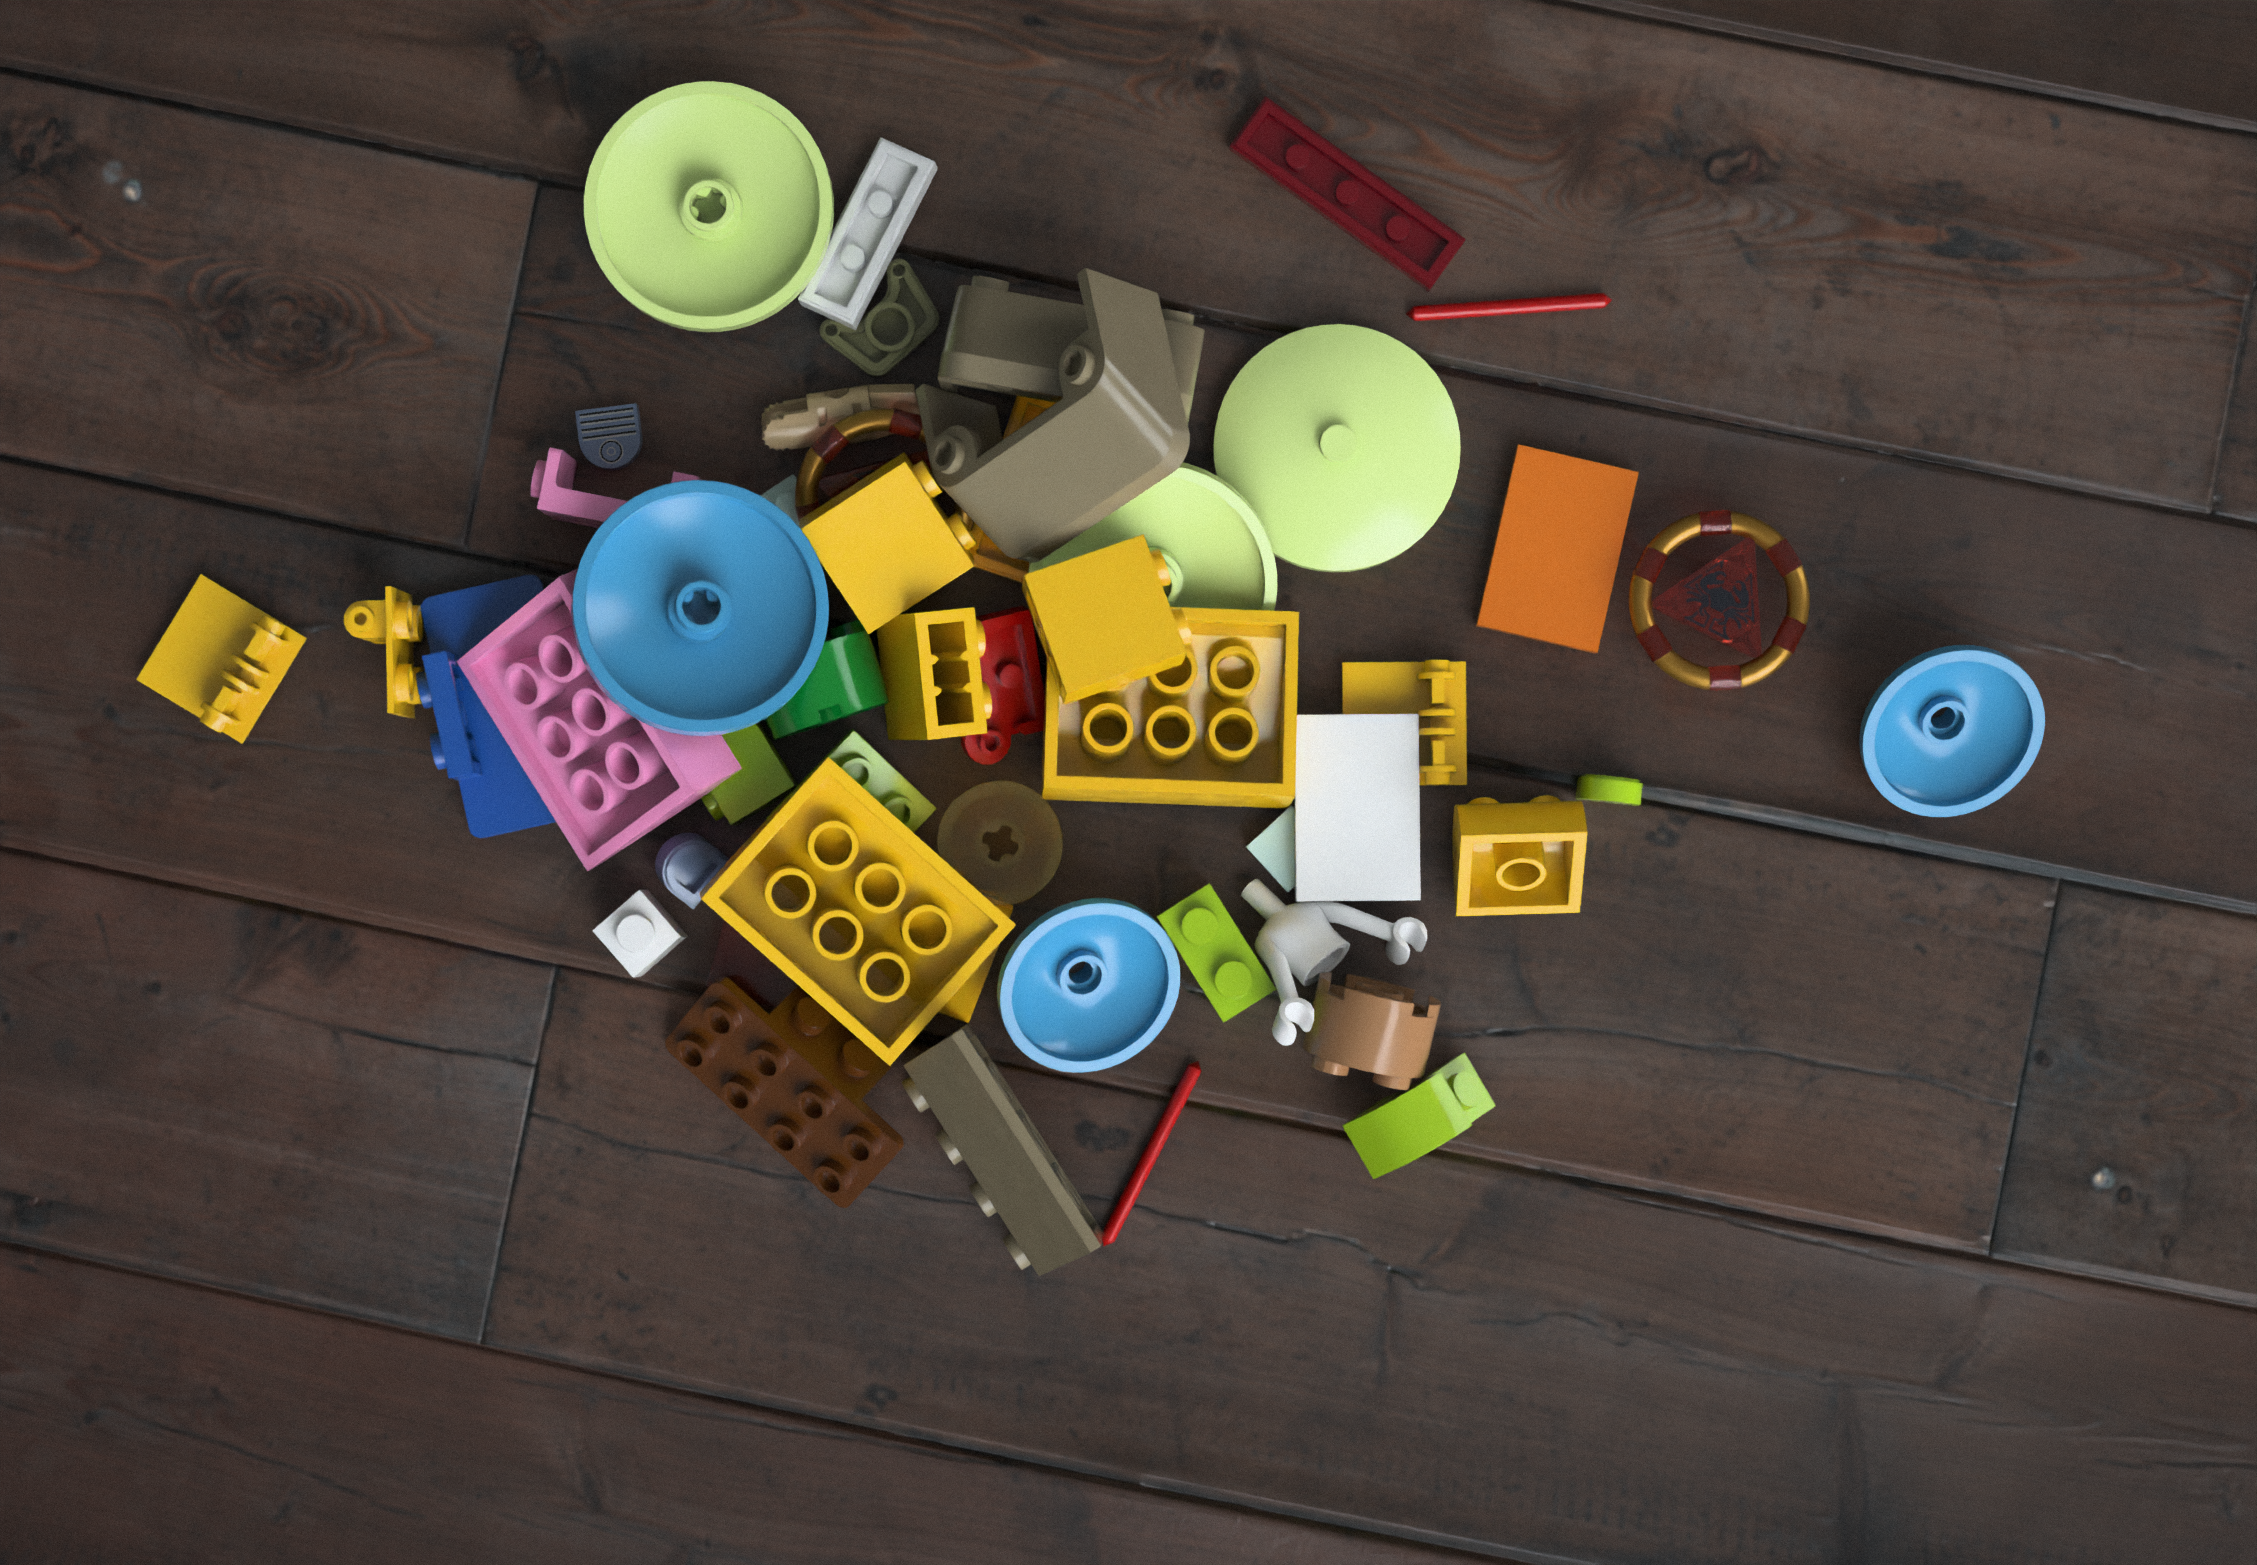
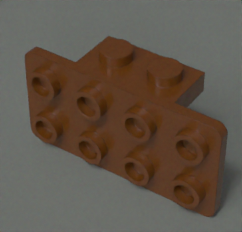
(793, 1081)

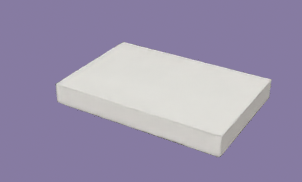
(1357, 808)

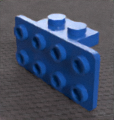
(468, 743)

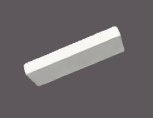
(868, 233)

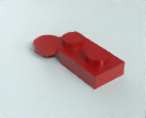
(1015, 684)

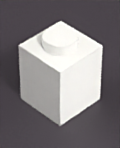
(640, 933)

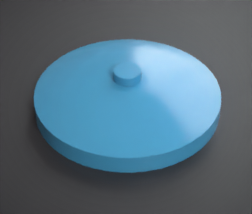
(699, 608)

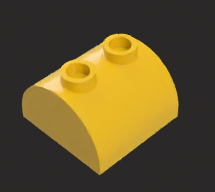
(1518, 856)

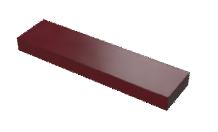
(1347, 194)

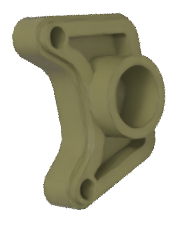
(890, 329)

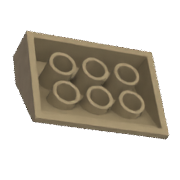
(1003, 1151)

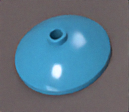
(1968, 752)
(1104, 1009)

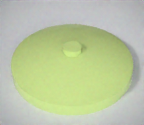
(709, 206)
(1339, 446)
(1207, 538)

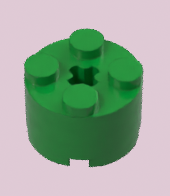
(840, 685)

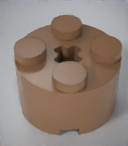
(1371, 1029)

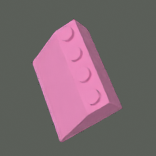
(587, 757)

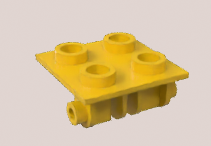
(398, 626)
(221, 659)
(1424, 688)

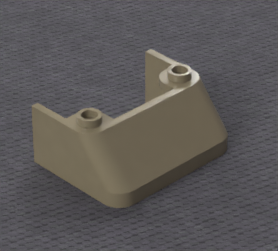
(1017, 339)
(1085, 454)

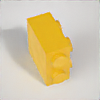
(889, 541)
(1106, 618)
(934, 675)

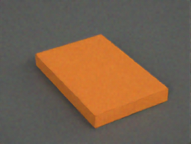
(1557, 549)

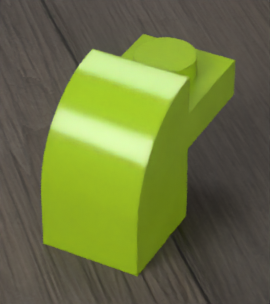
(1419, 1118)

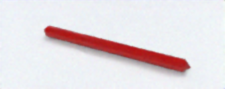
(1509, 307)
(1151, 1153)

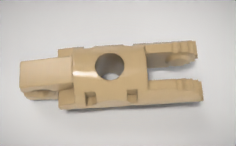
(803, 420)

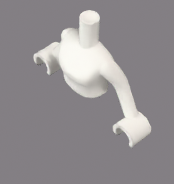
(1305, 944)

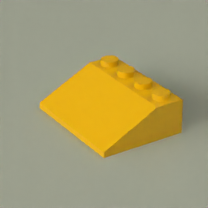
(1189, 734)
(857, 910)

